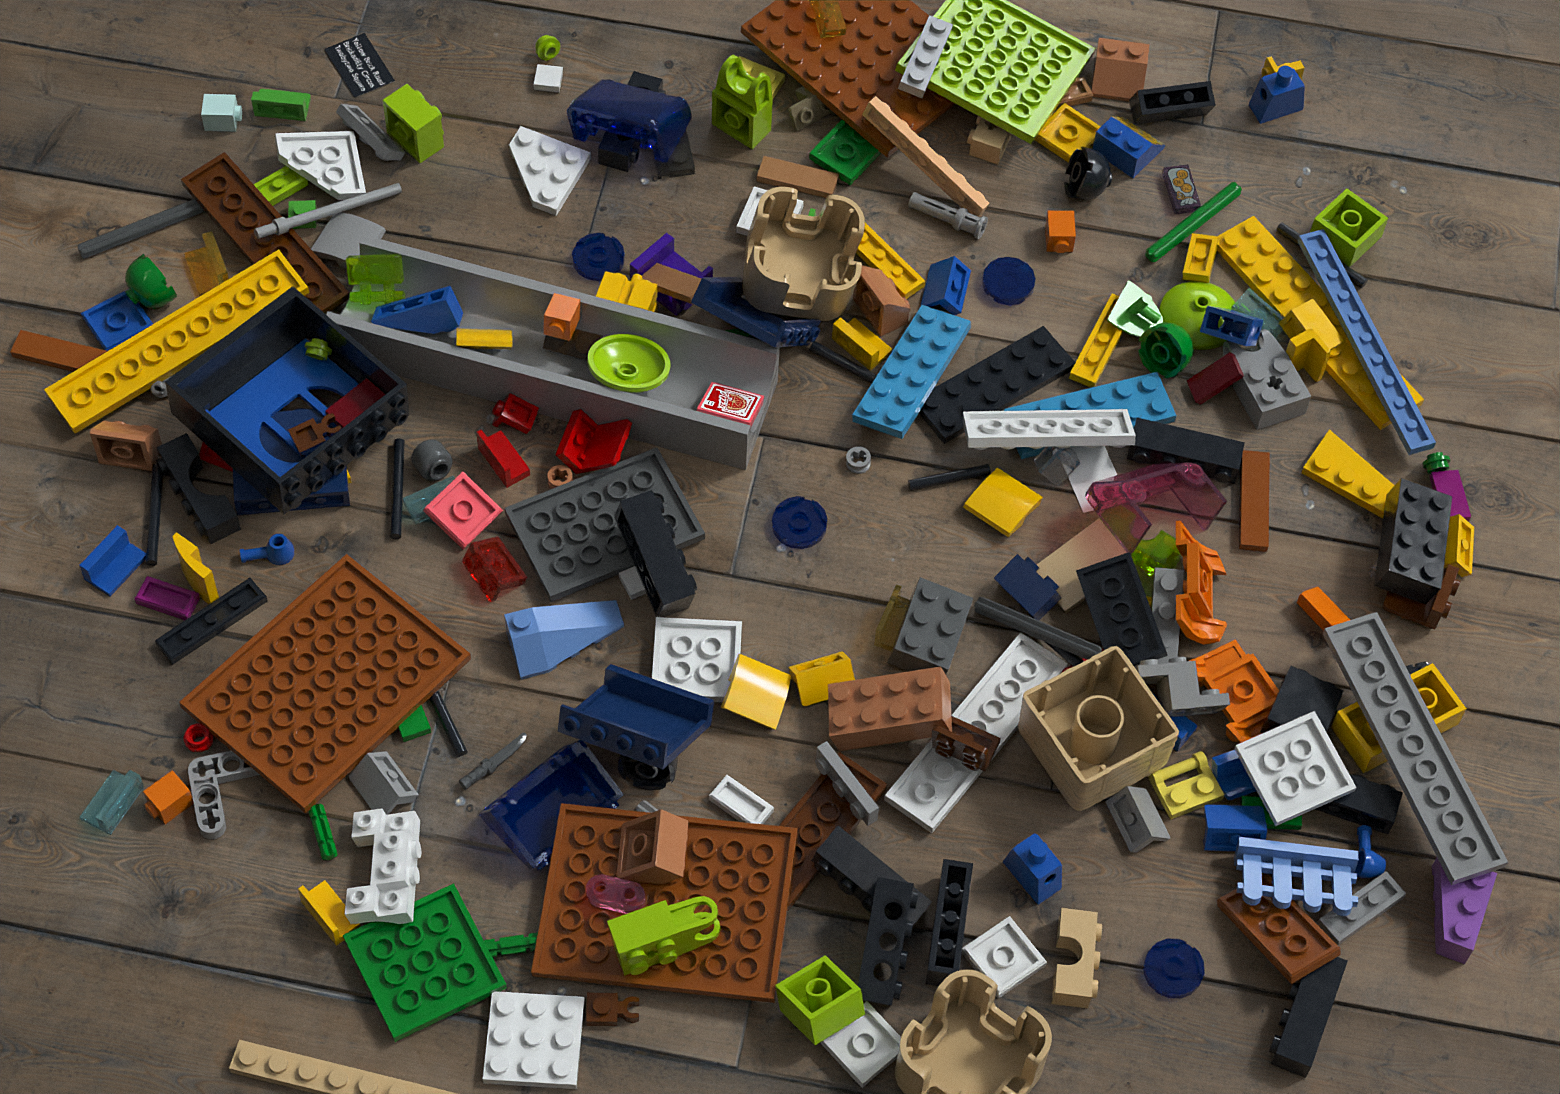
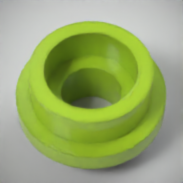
(547, 47)
(318, 349)

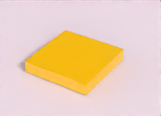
(1067, 132)

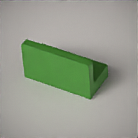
(281, 104)

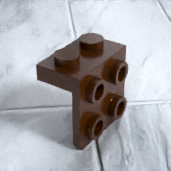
(1429, 613)
(966, 744)

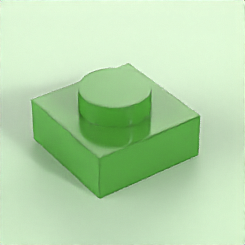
(300, 207)

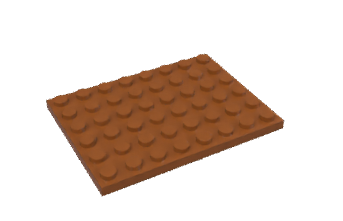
(850, 67)
(325, 682)
(731, 862)

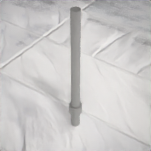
(283, 225)

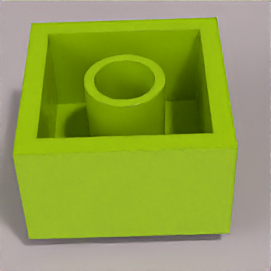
(413, 123)
(1350, 226)
(820, 1000)

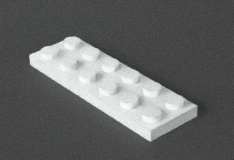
(1048, 428)

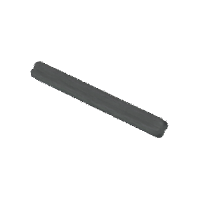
(139, 228)
(1036, 628)

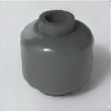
(432, 460)

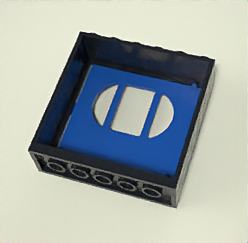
(261, 370)

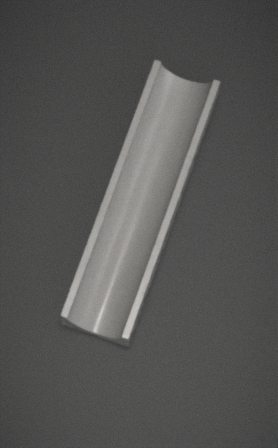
(560, 381)

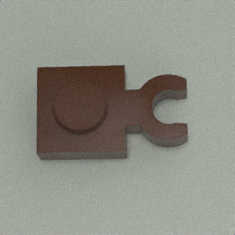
(310, 436)
(605, 1009)

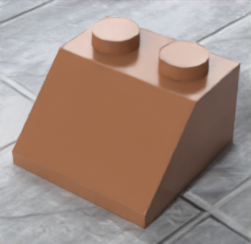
(1119, 69)
(880, 301)
(126, 444)
(653, 848)

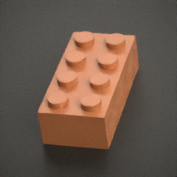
(888, 708)

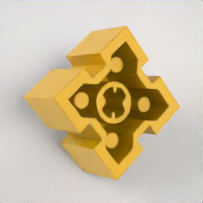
(635, 293)

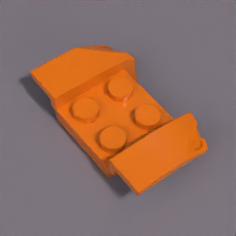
(1195, 606)
(1248, 687)

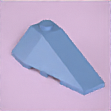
(553, 633)

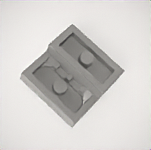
(343, 236)

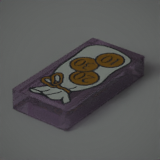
(1181, 189)

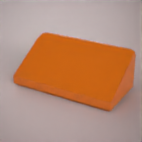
(1321, 608)

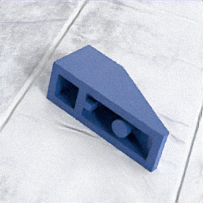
(424, 313)

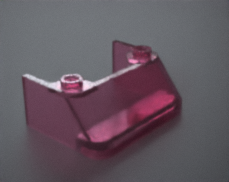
(1118, 498)

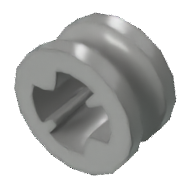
(859, 467)

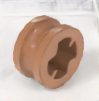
(561, 471)

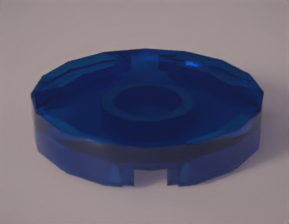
(598, 254)
(1008, 280)
(799, 522)
(1173, 968)

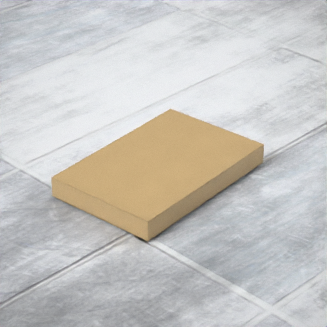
(1084, 549)

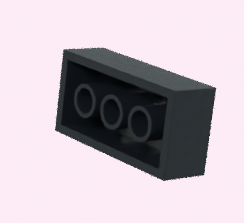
(1413, 541)
(655, 554)

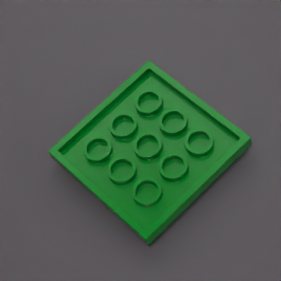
(425, 966)

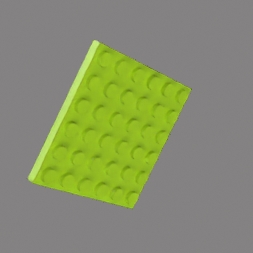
(1004, 64)

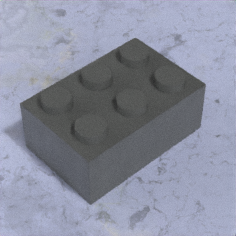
(930, 627)

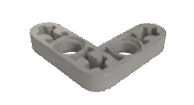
(211, 783)

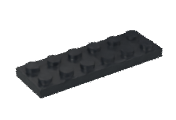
(996, 382)

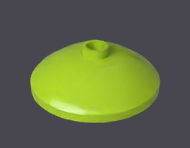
(1182, 308)
(628, 363)

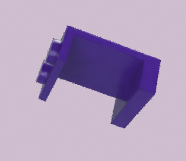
(663, 253)

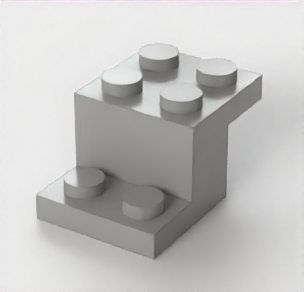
(1179, 688)

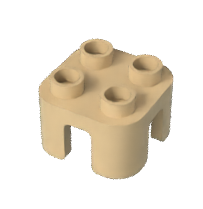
(802, 261)
(971, 1043)

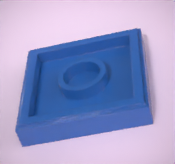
(115, 320)

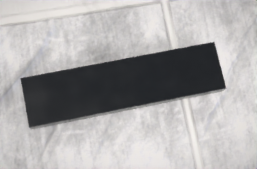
(211, 621)

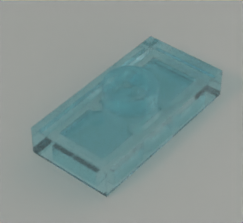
(1255, 306)
(419, 500)

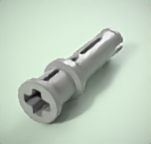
(960, 219)

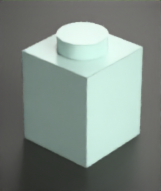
(220, 112)

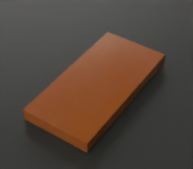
(1281, 935)

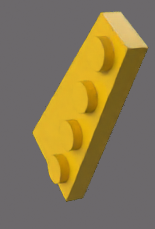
(1348, 474)

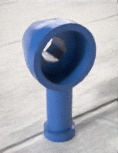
(275, 554)
(1369, 863)

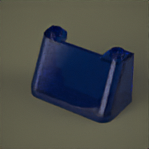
(632, 112)
(530, 809)

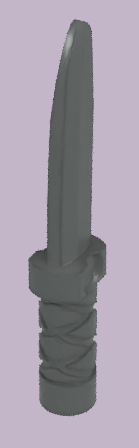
(488, 766)

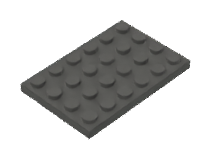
(573, 527)

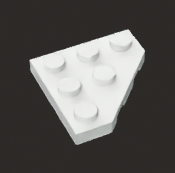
(325, 160)
(547, 168)

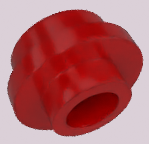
(195, 731)

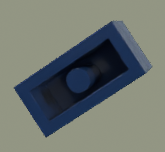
(1027, 587)

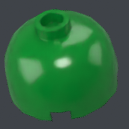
(147, 284)
(1166, 349)

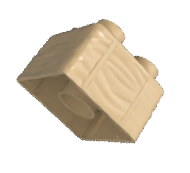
(1096, 728)

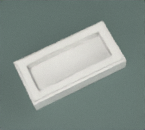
(740, 802)

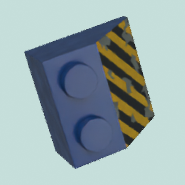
(1126, 145)

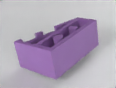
(1459, 912)

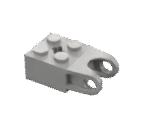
(1270, 383)

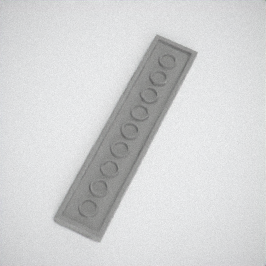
(1415, 749)

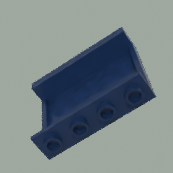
(723, 299)
(332, 494)
(638, 717)

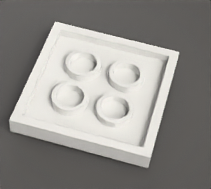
(696, 654)
(1295, 768)
(534, 1040)

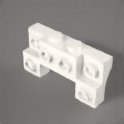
(393, 869)

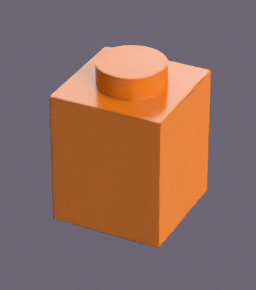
(1060, 231)
(561, 316)
(167, 797)

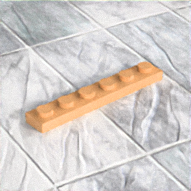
(925, 157)

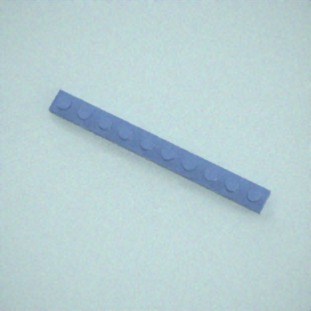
(1366, 342)

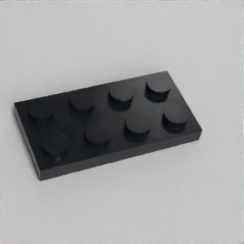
(1121, 608)

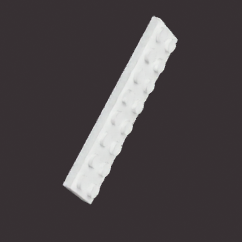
(935, 783)

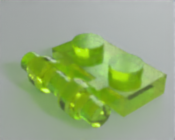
(375, 269)

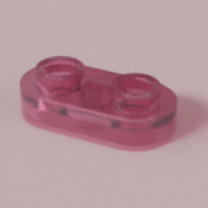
(614, 895)

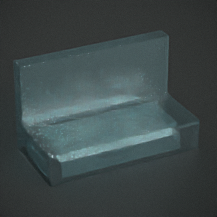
(113, 801)

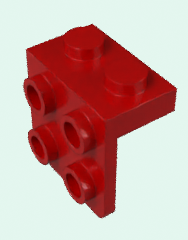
(592, 446)

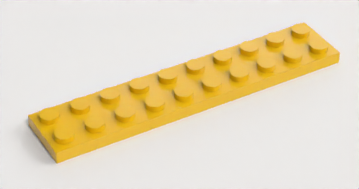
(1286, 285)
(170, 343)

